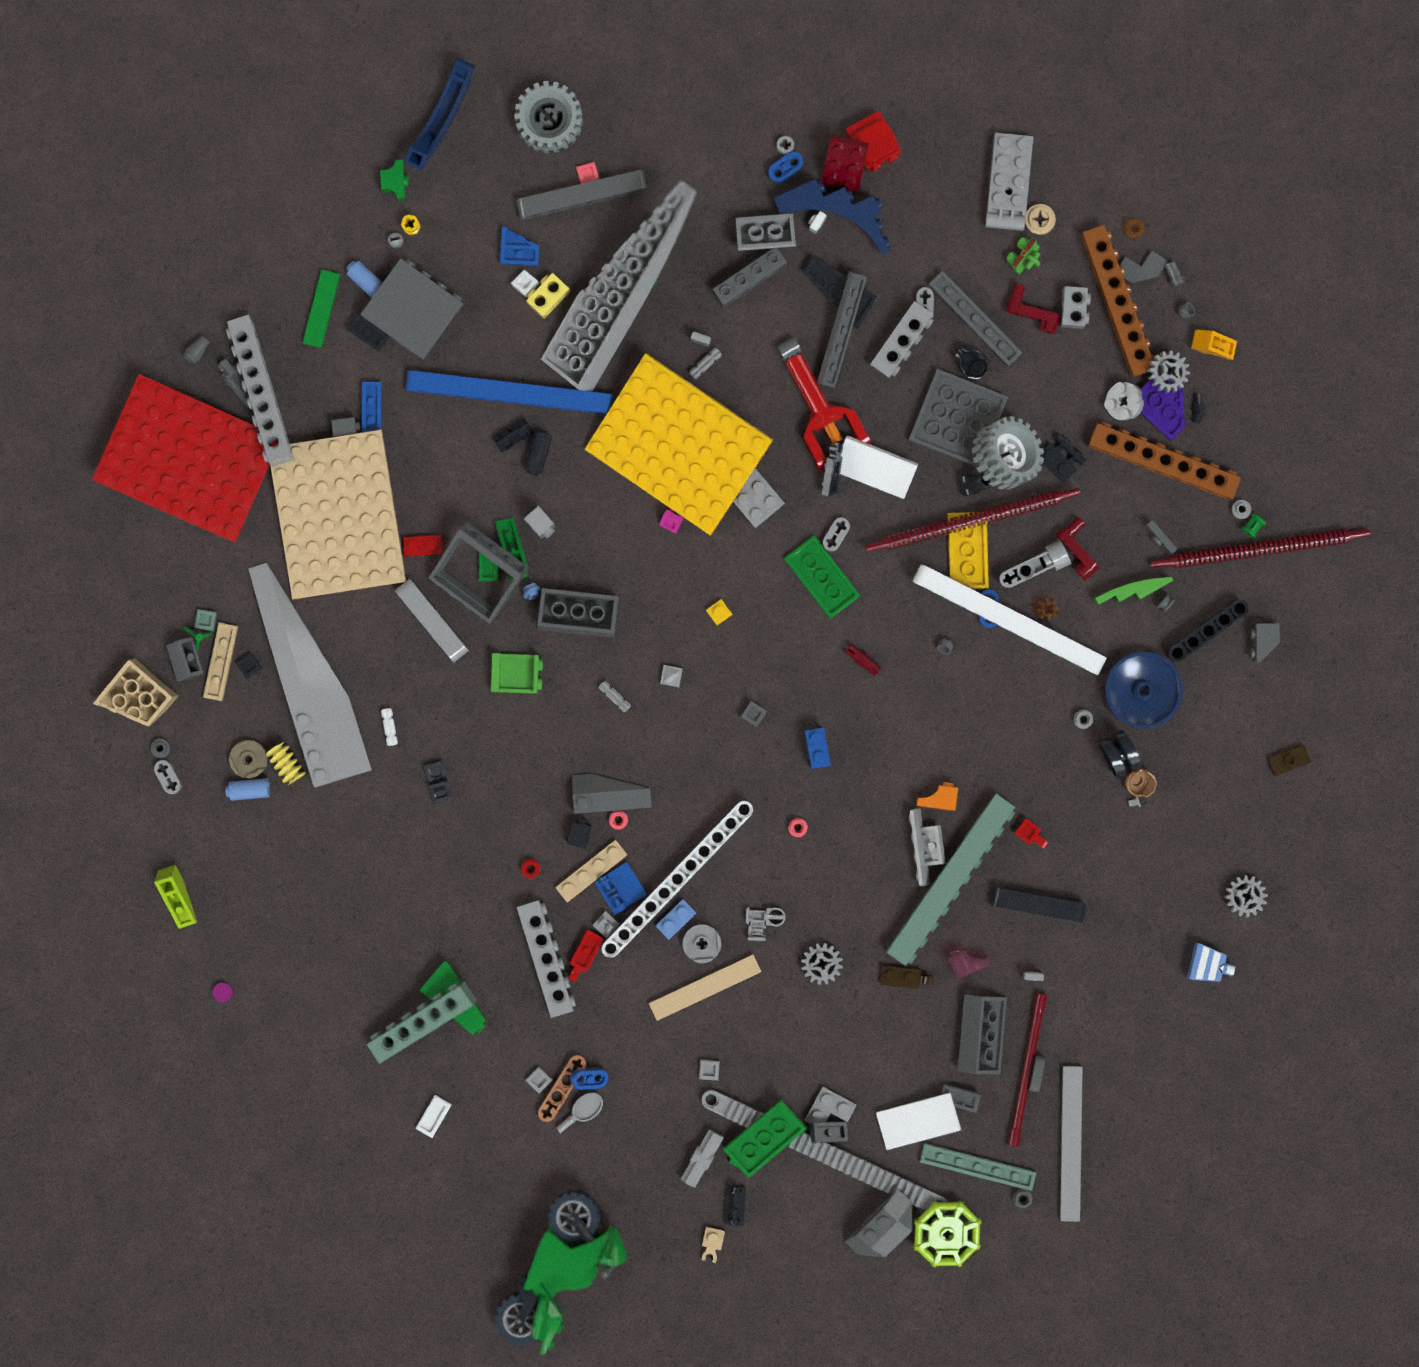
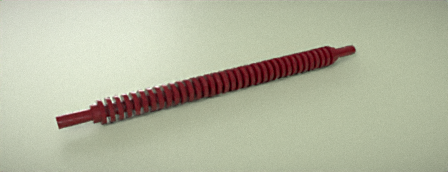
(1056, 497)
(1238, 551)

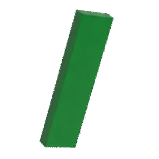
(321, 309)

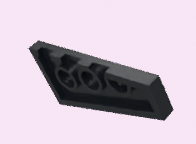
(833, 284)

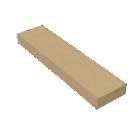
(220, 661)

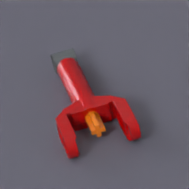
(822, 414)

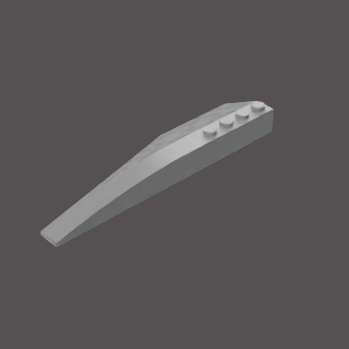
(614, 297)
(312, 690)

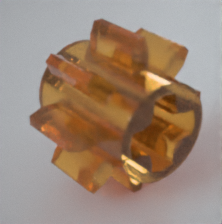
(1053, 609)

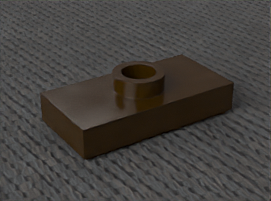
(1289, 760)

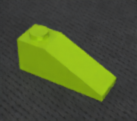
(175, 896)

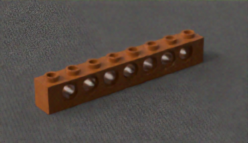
(1128, 348)
(1099, 443)

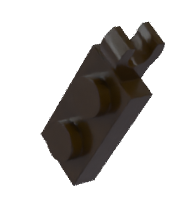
(903, 977)

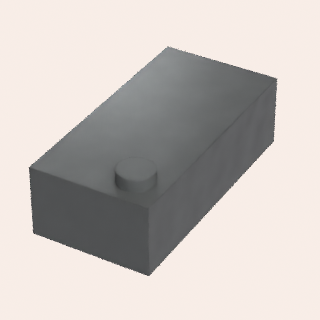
(578, 613)

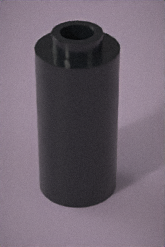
(537, 453)

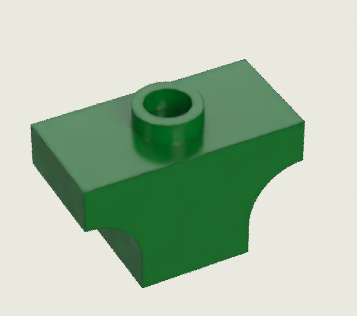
(395, 180)

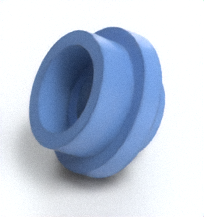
(531, 591)

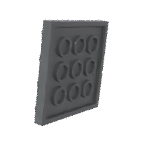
(954, 416)

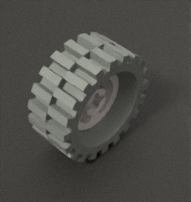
(1024, 451)

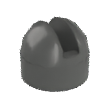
(1186, 310)
(945, 646)

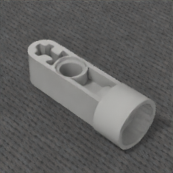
(1053, 557)

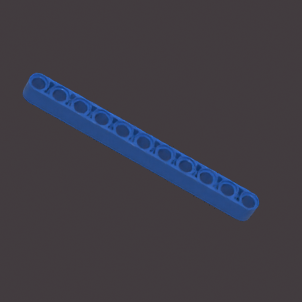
(509, 392)

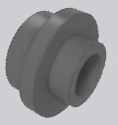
(166, 746)
(1027, 1202)

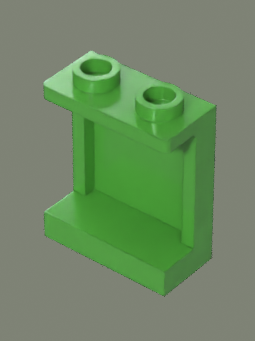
(516, 673)

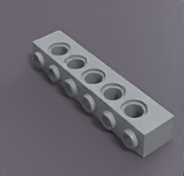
(555, 1007)

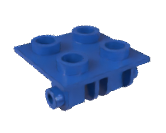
(620, 888)

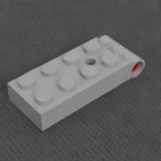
(1009, 172)
(757, 499)

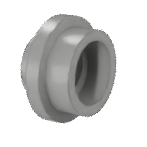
(1235, 509)
(1087, 714)

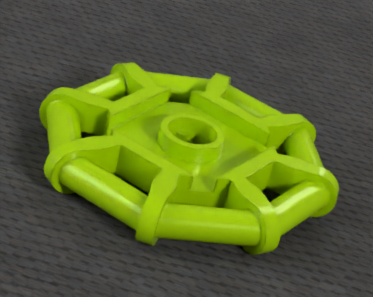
(941, 1225)

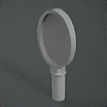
(583, 1110)

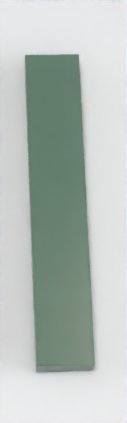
(977, 1166)

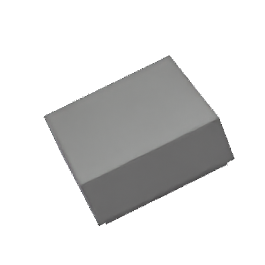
(700, 339)
(1037, 976)
(709, 1069)
(539, 1079)

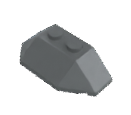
(884, 1227)

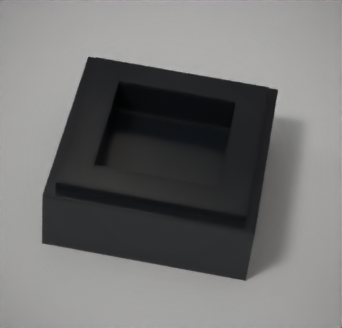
(249, 665)

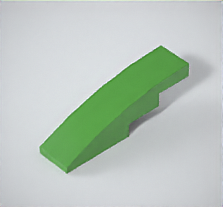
(1139, 589)

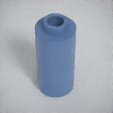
(364, 278)
(248, 789)

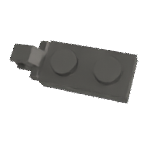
(233, 379)

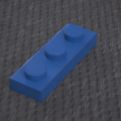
(371, 406)

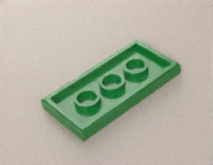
(822, 577)
(764, 1138)

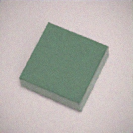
(205, 620)

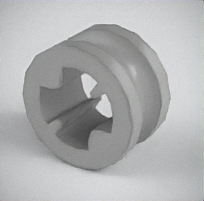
(789, 141)

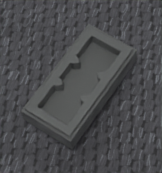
(1160, 538)
(963, 1098)

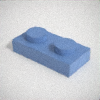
(675, 919)

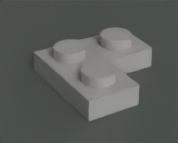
(827, 1103)

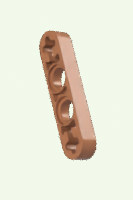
(559, 1086)

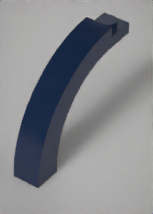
(441, 119)

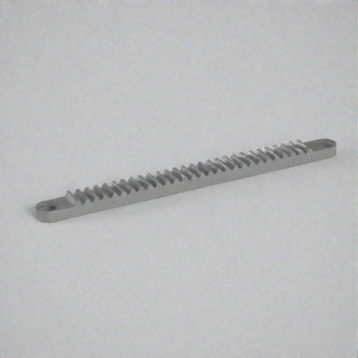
(830, 1155)

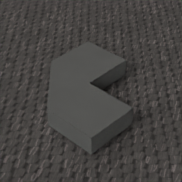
(1150, 269)

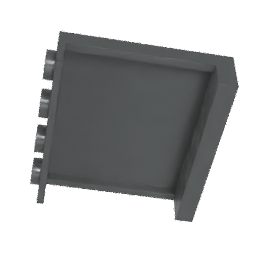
(412, 308)

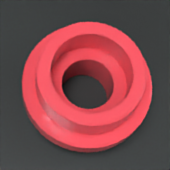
(612, 819)
(797, 833)

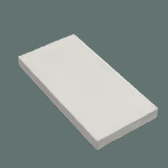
(877, 467)
(918, 1121)

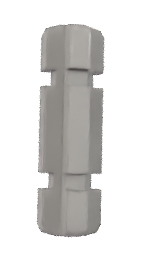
(705, 363)
(614, 696)

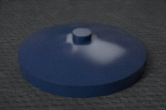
(1143, 690)

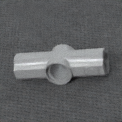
(702, 1158)

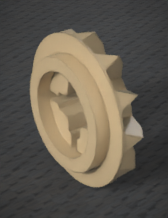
(1047, 214)

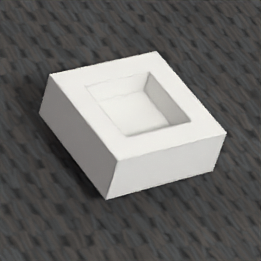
(816, 222)
(525, 283)

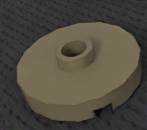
(238, 759)

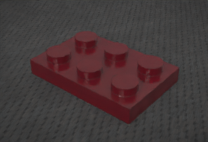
(845, 163)

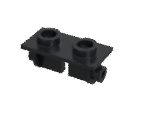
(520, 431)
(735, 1206)

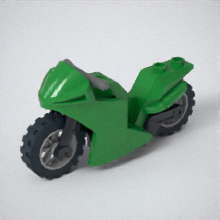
(561, 1262)

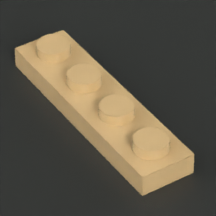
(591, 871)

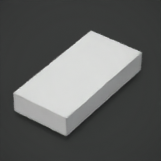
(433, 1116)

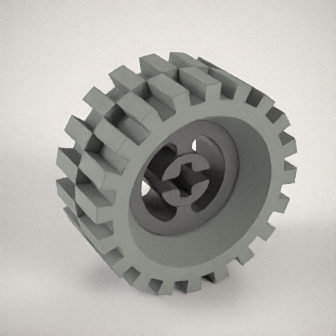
(563, 103)

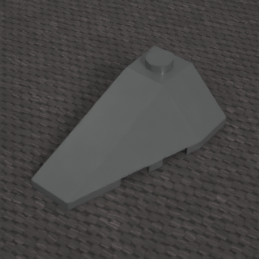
(601, 794)

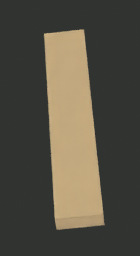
(705, 987)

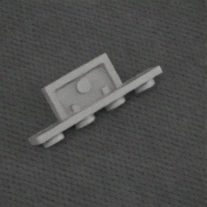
(927, 846)

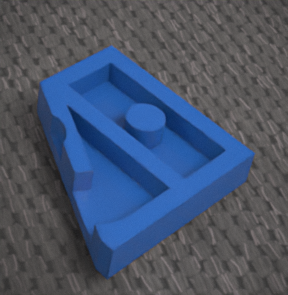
(518, 250)

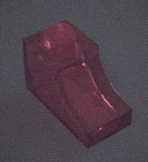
(963, 964)

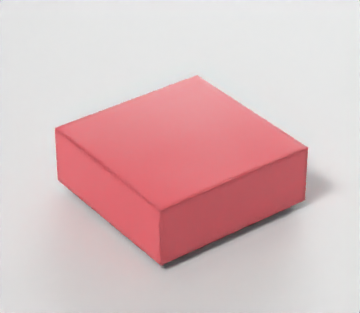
(587, 173)

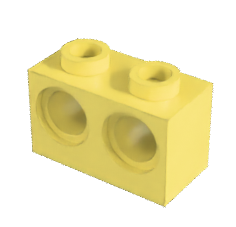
(552, 298)

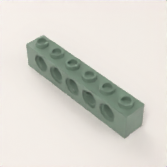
(383, 1049)

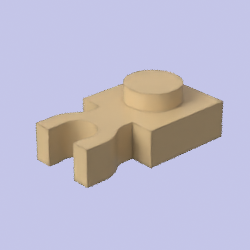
(712, 1240)

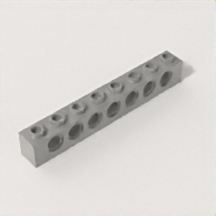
(245, 327)

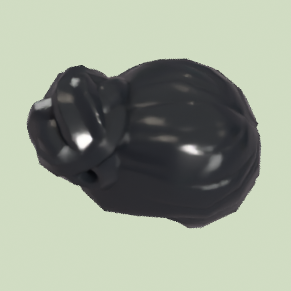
(972, 362)

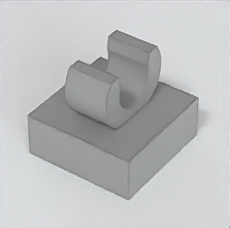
(606, 924)

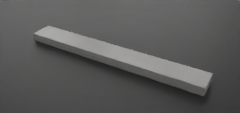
(1071, 1143)

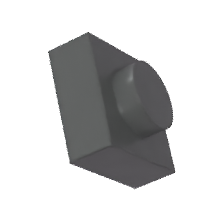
(753, 714)

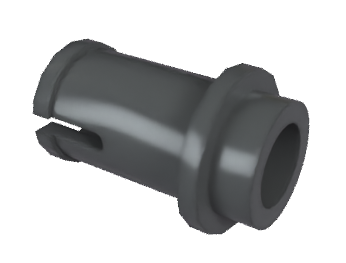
(1174, 274)

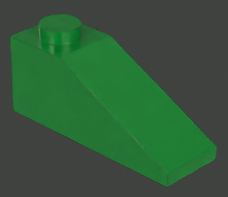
(510, 540)

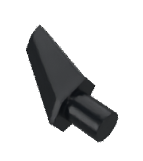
(1199, 409)

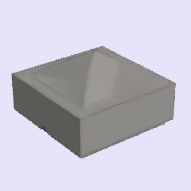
(671, 676)

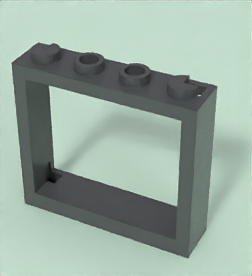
(491, 551)

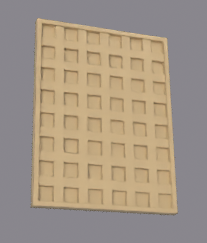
(338, 515)

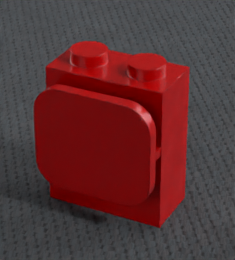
(881, 141)

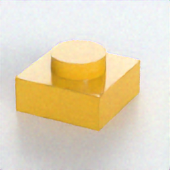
(719, 612)

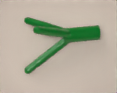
(198, 637)

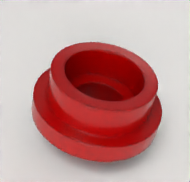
(530, 874)

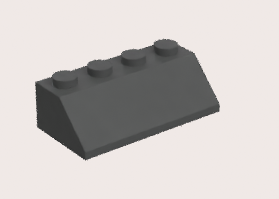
(982, 1034)

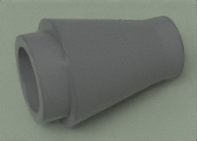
(196, 350)

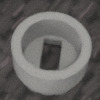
(395, 243)

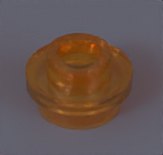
(1134, 222)

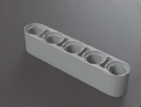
(431, 620)

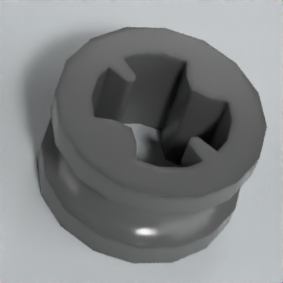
(1166, 603)

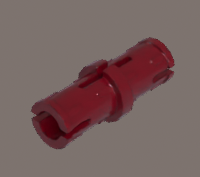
(863, 660)

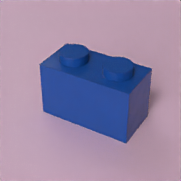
(817, 748)

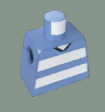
(1208, 964)

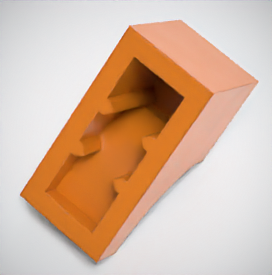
(943, 798)

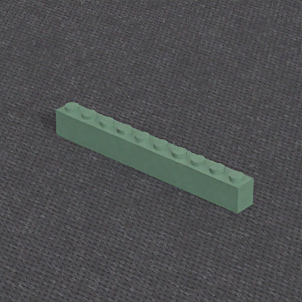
(950, 879)

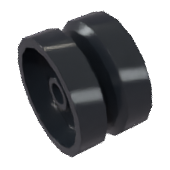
(1119, 755)

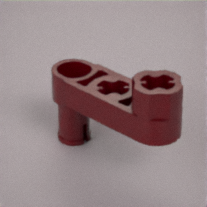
(1048, 319)
(1087, 565)

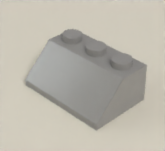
(765, 232)

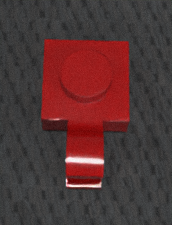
(1029, 832)

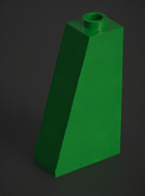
(443, 978)

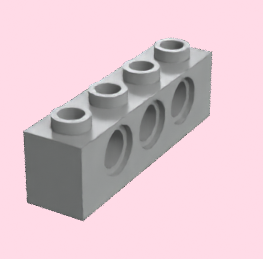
(915, 312)

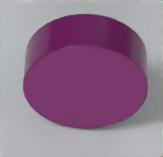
(222, 992)

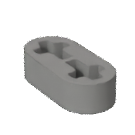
(930, 301)
(840, 536)
(164, 779)

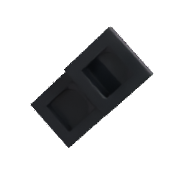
(437, 781)

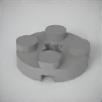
(1134, 399)
(695, 952)

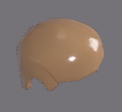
(1140, 782)

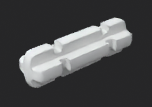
(389, 726)

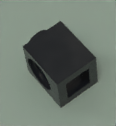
(579, 834)

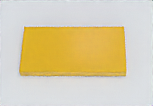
(969, 555)

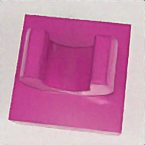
(671, 521)

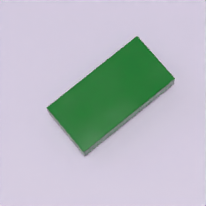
(487, 569)

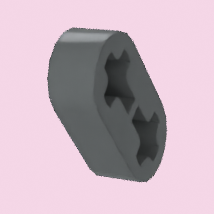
(1037, 1073)

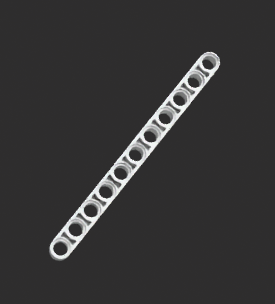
(1009, 619)
(674, 888)

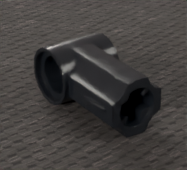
(973, 484)

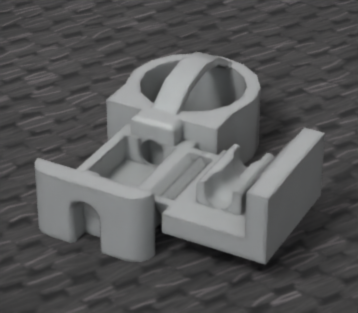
(758, 919)

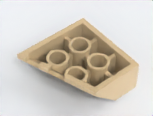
(137, 694)

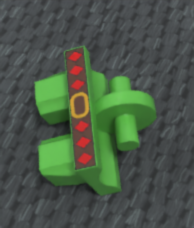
(1027, 257)

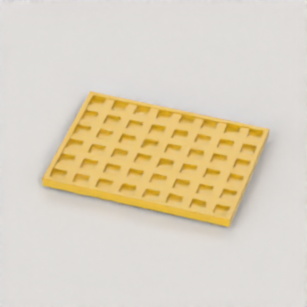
(678, 444)

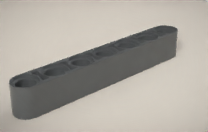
(582, 194)

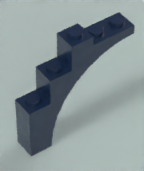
(840, 202)

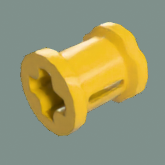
(411, 231)

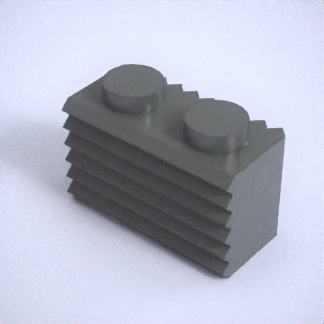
(184, 659)

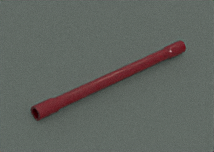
(1015, 1130)

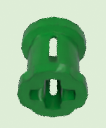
(1247, 528)

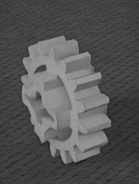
(1163, 367)
(1249, 887)
(824, 972)

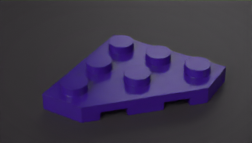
(1163, 408)

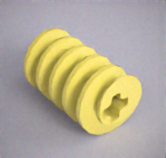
(284, 763)

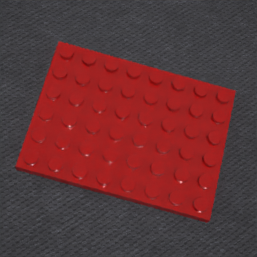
(184, 458)

